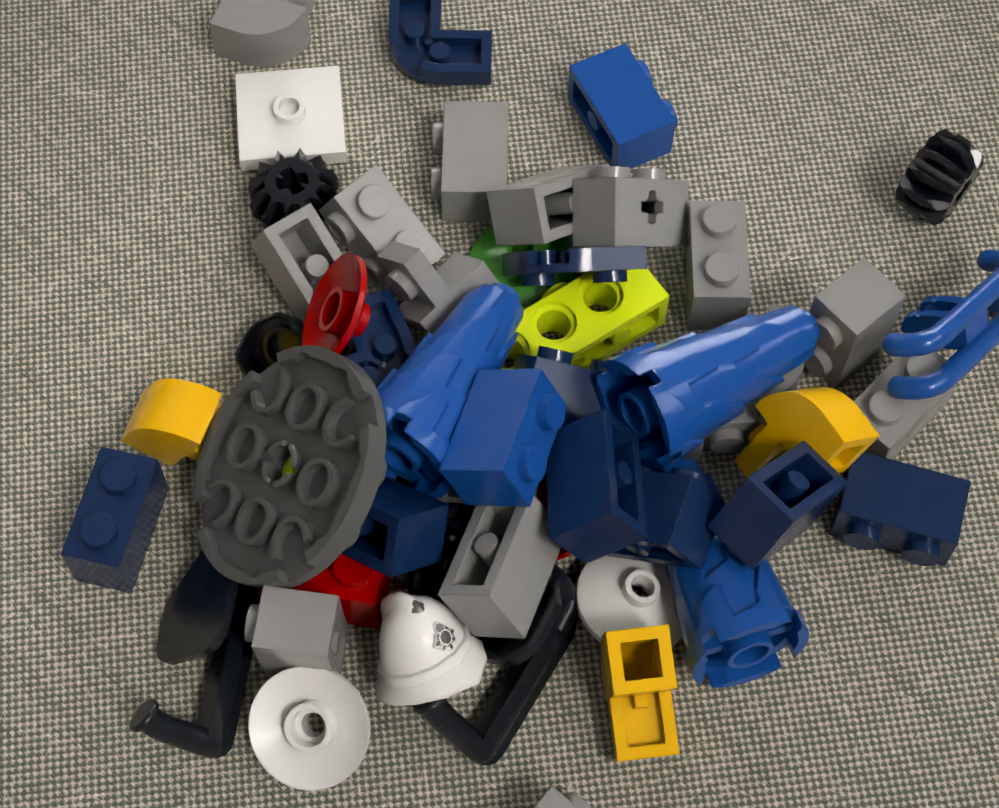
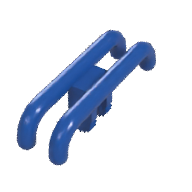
(948, 324)

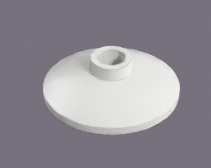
(610, 604)
(287, 743)

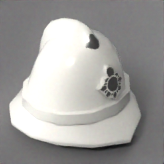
(424, 652)

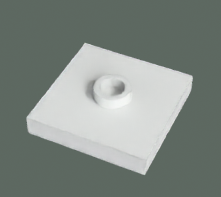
(290, 113)

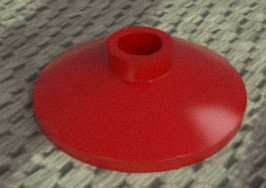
(338, 305)

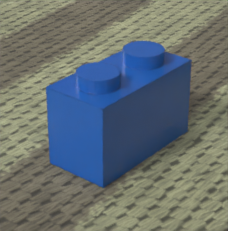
(622, 107)
(503, 437)

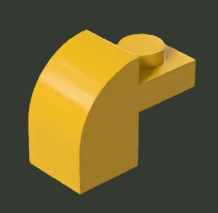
(813, 415)
(172, 419)
(638, 689)

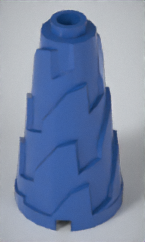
(703, 380)
(434, 382)
(732, 614)

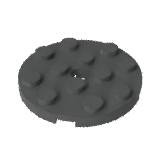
(295, 525)

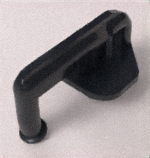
(200, 620)
(530, 668)

